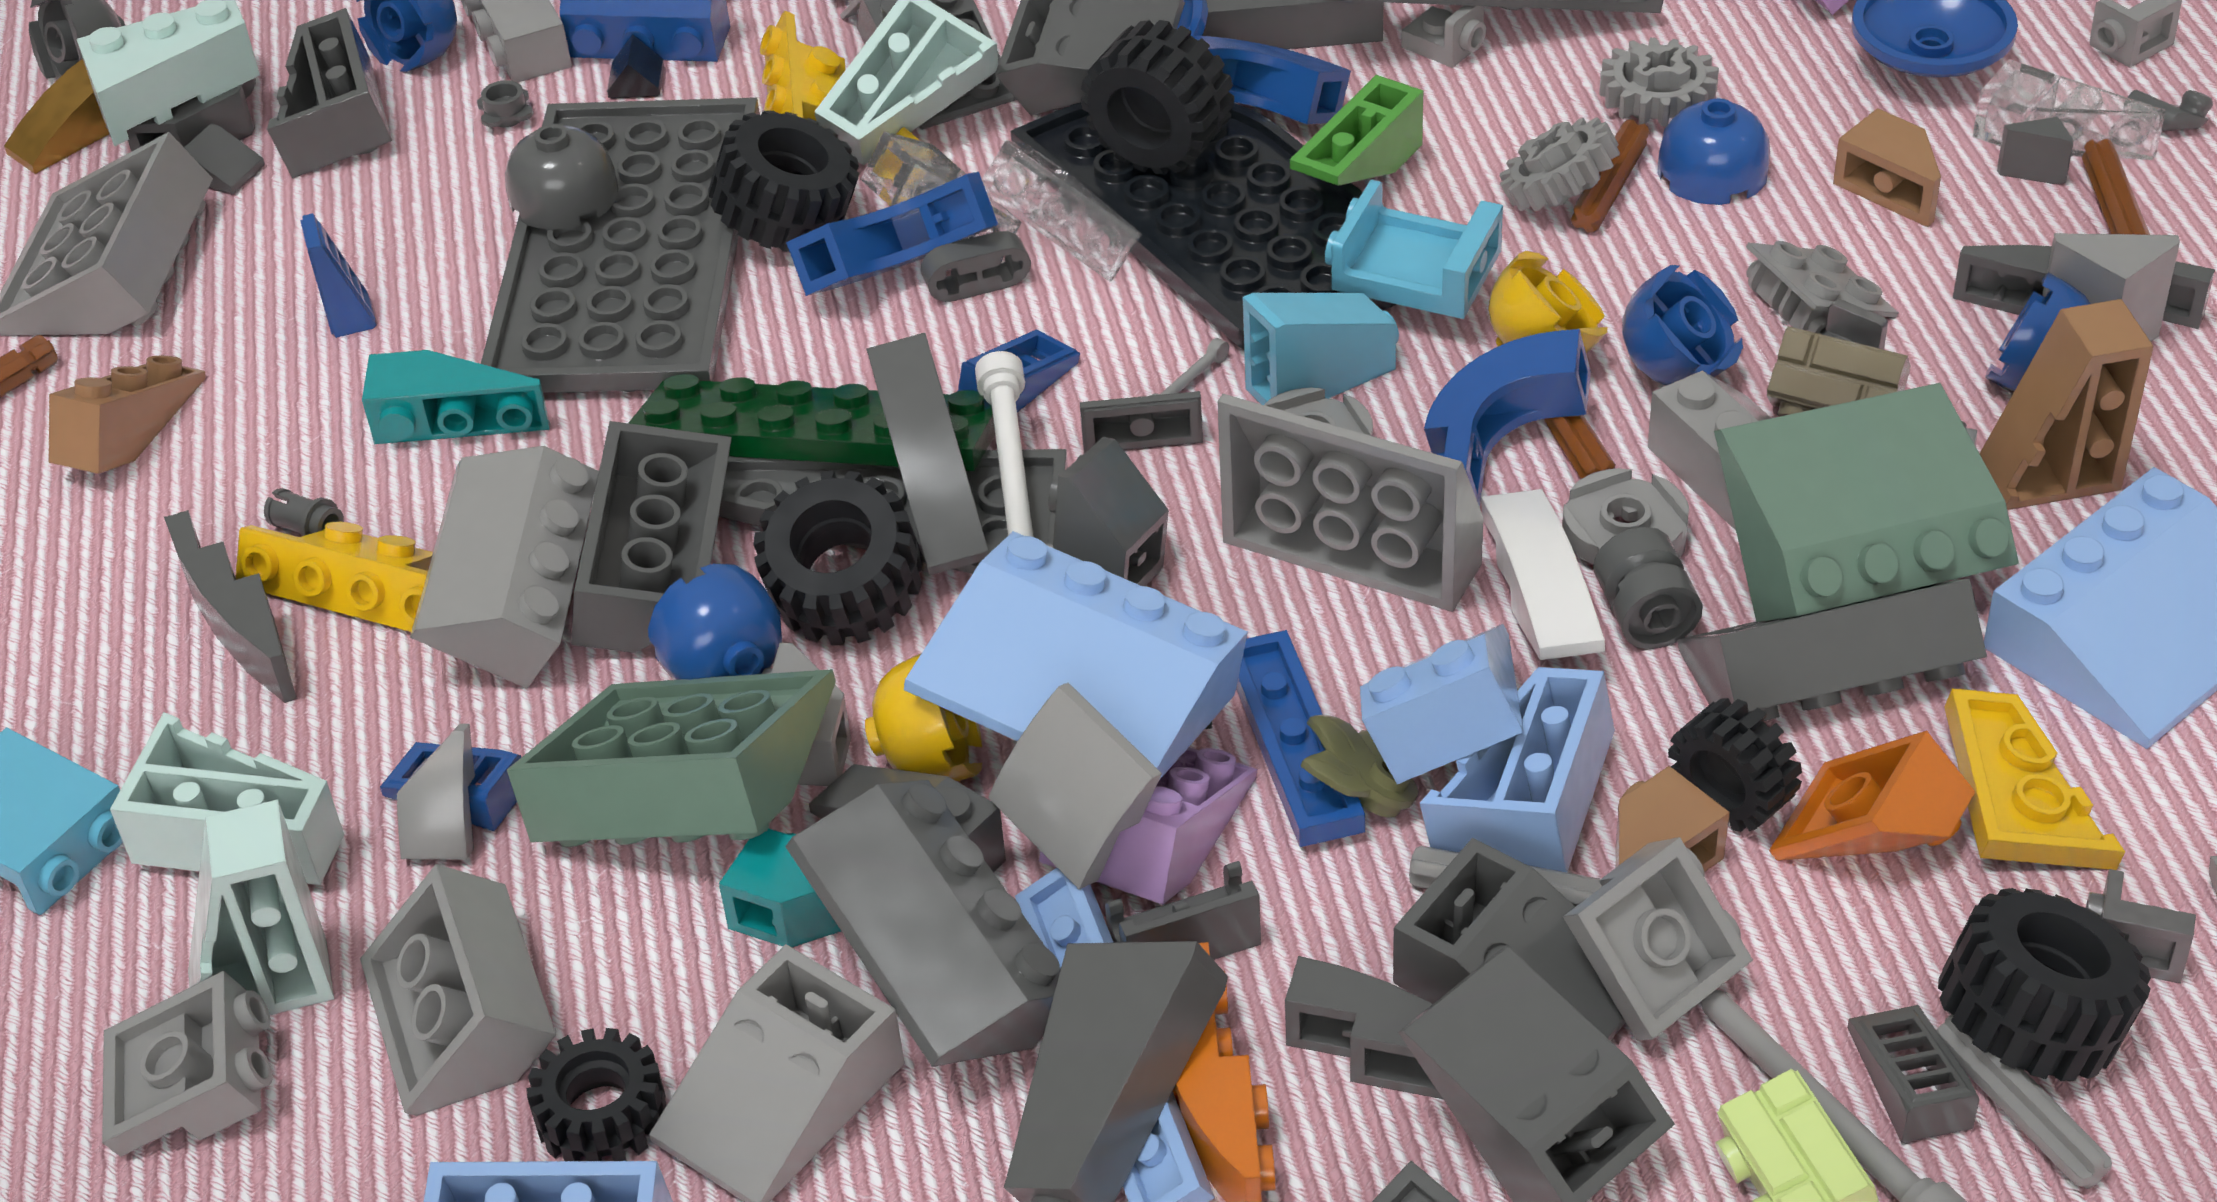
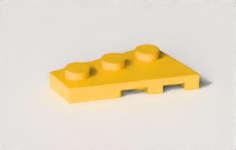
(2020, 797)

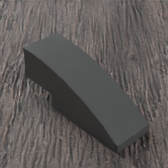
(1359, 1019)

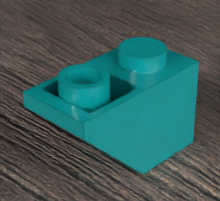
(770, 895)

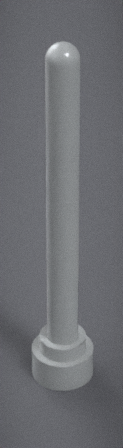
(1862, 1142)

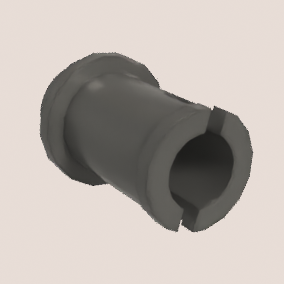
(300, 513)

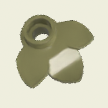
(1356, 767)

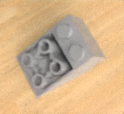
(779, 1076)

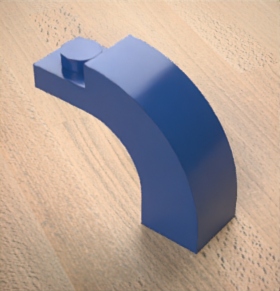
(1281, 79)
(891, 236)
(1505, 389)

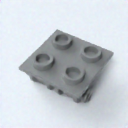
(1807, 281)

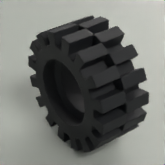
(1737, 762)
(587, 1067)

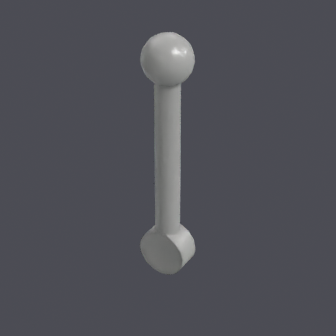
(1216, 352)

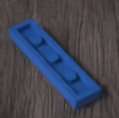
(1277, 707)

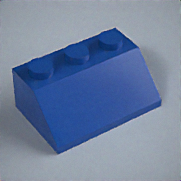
(668, 27)

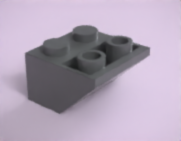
(1109, 514)

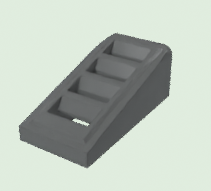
(1915, 1115)

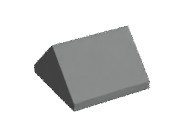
(2119, 268)

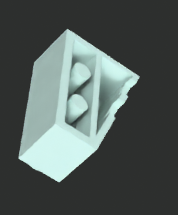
(166, 61)
(906, 75)
(195, 776)
(258, 912)

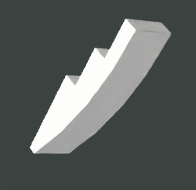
(1542, 575)

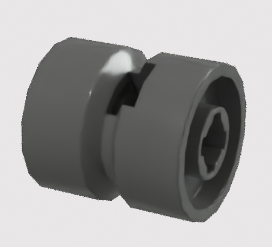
(1647, 588)

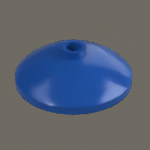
(1935, 35)

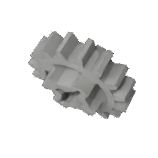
(1657, 80)
(1559, 164)

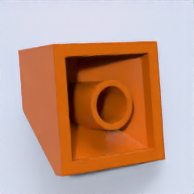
(1877, 802)

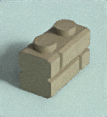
(1830, 371)

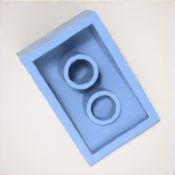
(1443, 704)

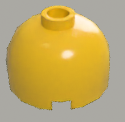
(1535, 301)
(919, 733)

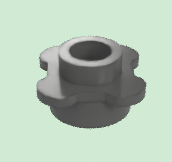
(504, 104)

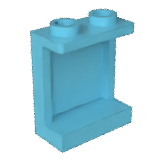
(1413, 256)
(51, 820)

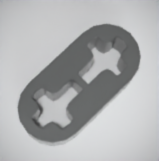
(975, 266)

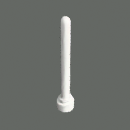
(1001, 382)

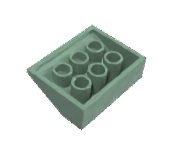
(1861, 502)
(673, 759)

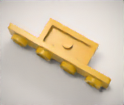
(795, 72)
(339, 570)

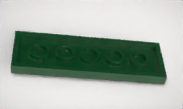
(803, 420)

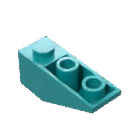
(447, 397)

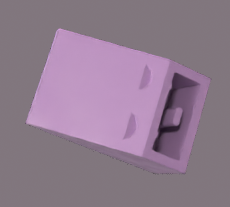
(1178, 825)

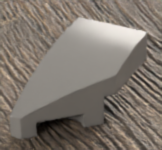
(436, 805)

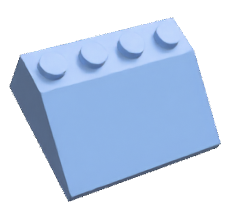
(2121, 610)
(1055, 620)

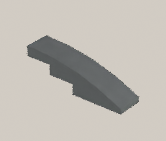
(2009, 274)
(928, 454)
(232, 607)

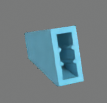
(1315, 342)

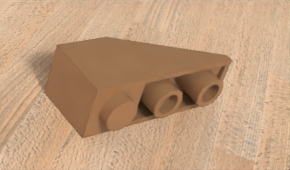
(117, 416)

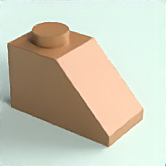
(1890, 165)
(1668, 809)

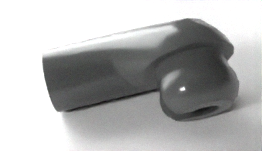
(2189, 115)

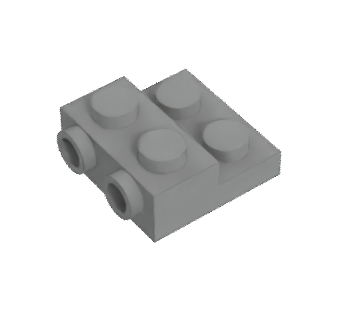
(1658, 936)
(185, 1065)

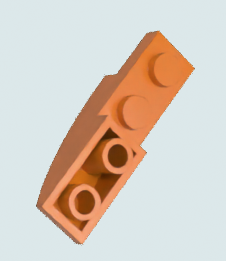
(1224, 1114)

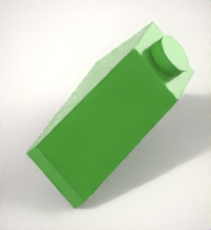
(1367, 135)

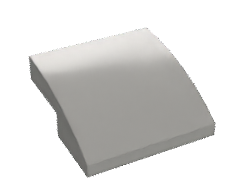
(1074, 785)

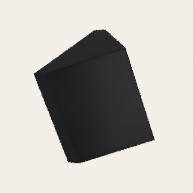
(635, 71)

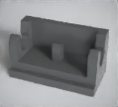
(1222, 916)

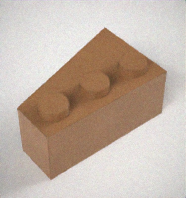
(2073, 409)

